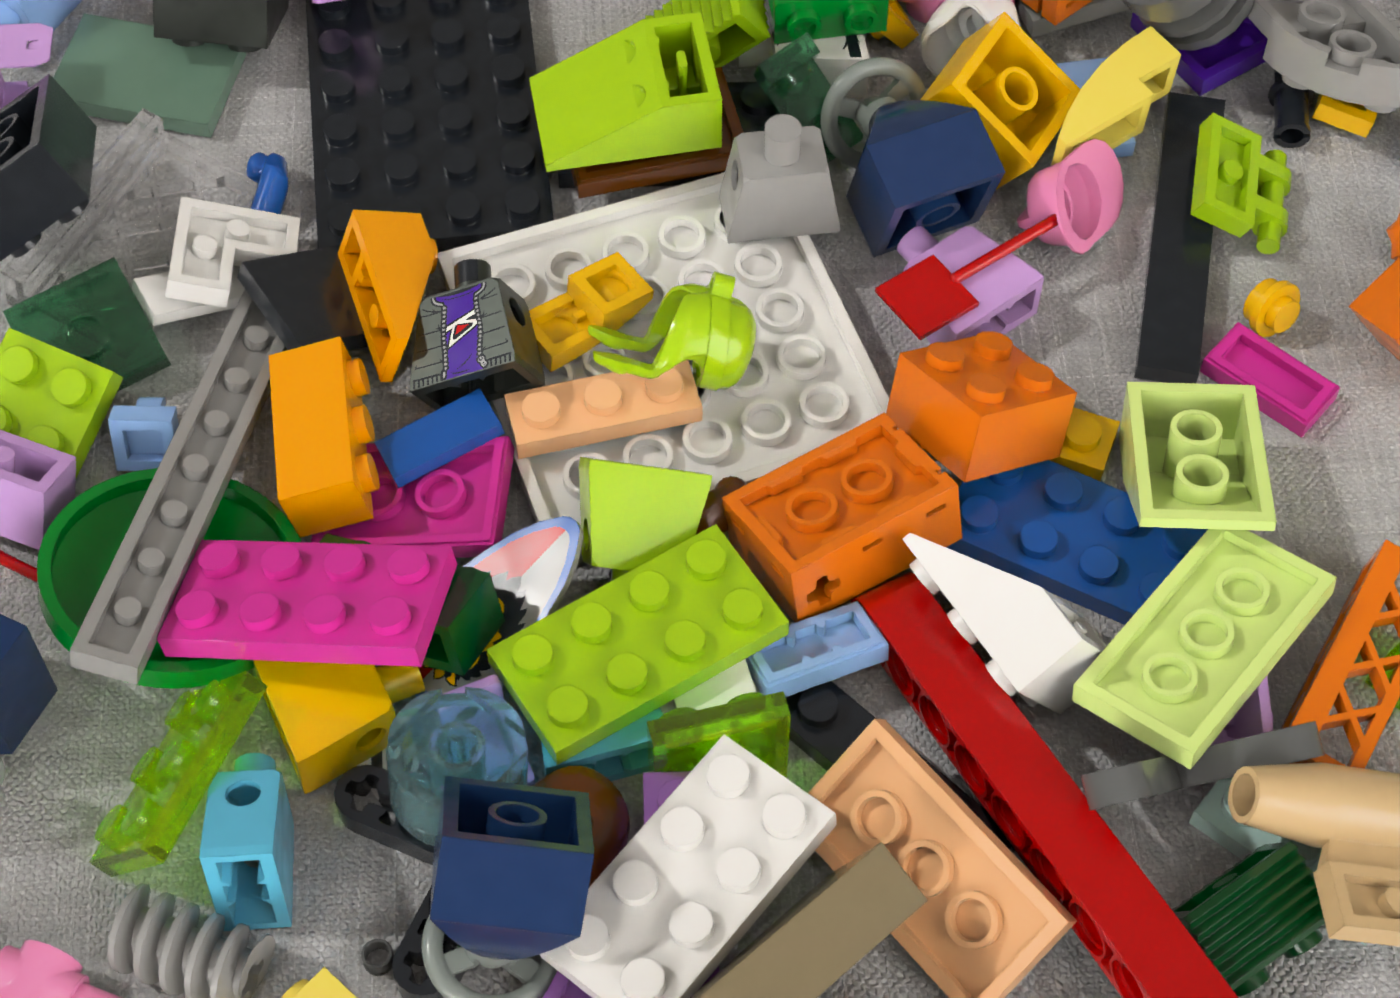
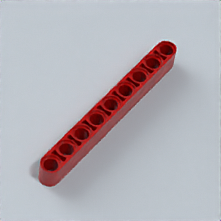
(1037, 802)

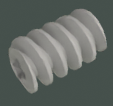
(181, 953)

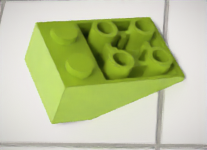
(631, 96)

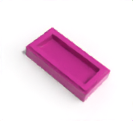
(1283, 384)

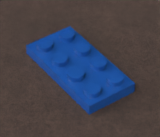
(1069, 537)

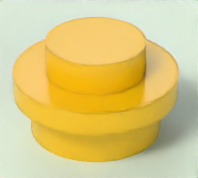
(1272, 307)

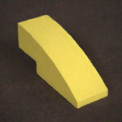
(1120, 93)

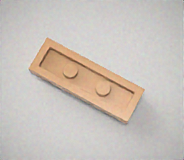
(600, 409)

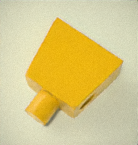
(333, 712)

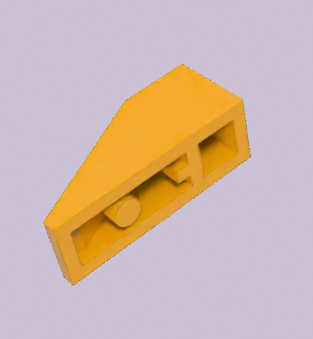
(387, 270)

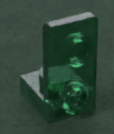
(799, 88)

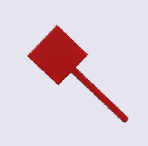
(932, 296)

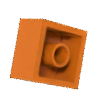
(980, 405)

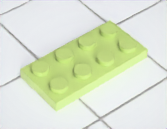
(1203, 642)

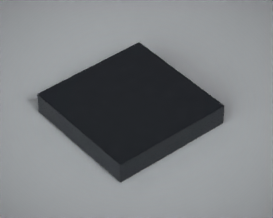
(304, 297)

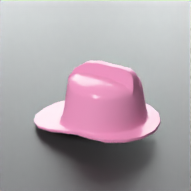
(1083, 194)

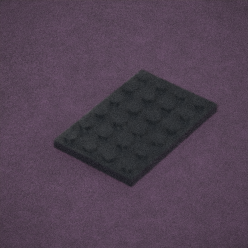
(426, 116)

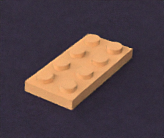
(984, 907)

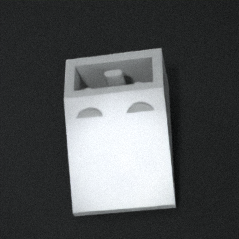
(1031, 634)

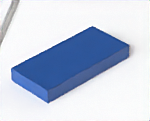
(439, 437)

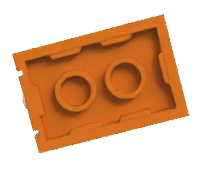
(840, 516)

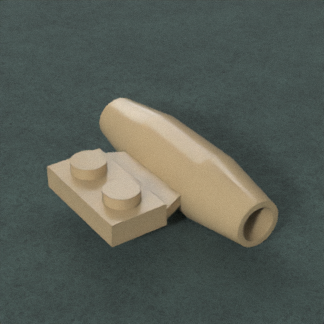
(1356, 824)

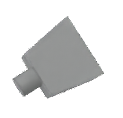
(778, 184)

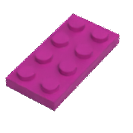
(309, 602)

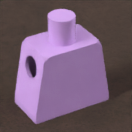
(1005, 290)

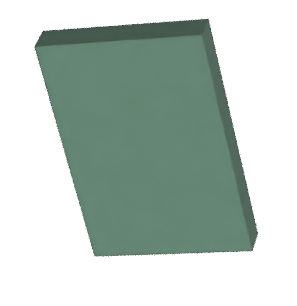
(121, 68)

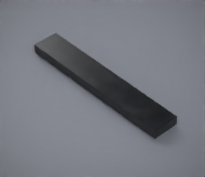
(1177, 252)

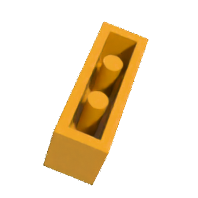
(322, 437)

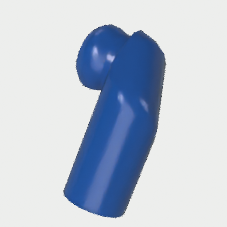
(272, 181)

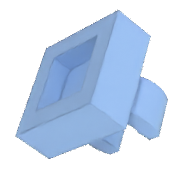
(142, 433)

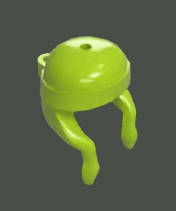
(697, 326)

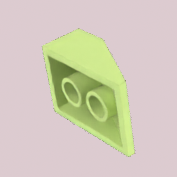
(1195, 456)

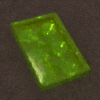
(175, 775)

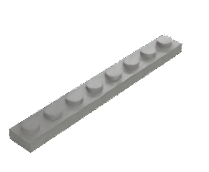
(179, 501)

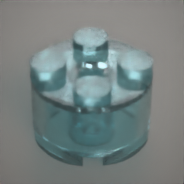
(450, 736)

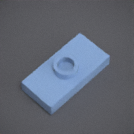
(819, 651)

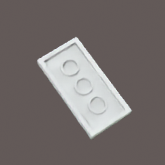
(693, 879)

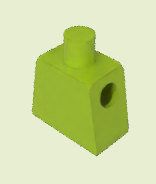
(636, 511)

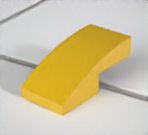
(597, 295)

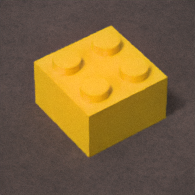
(1012, 88)

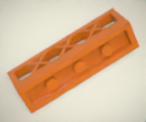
(1337, 657)

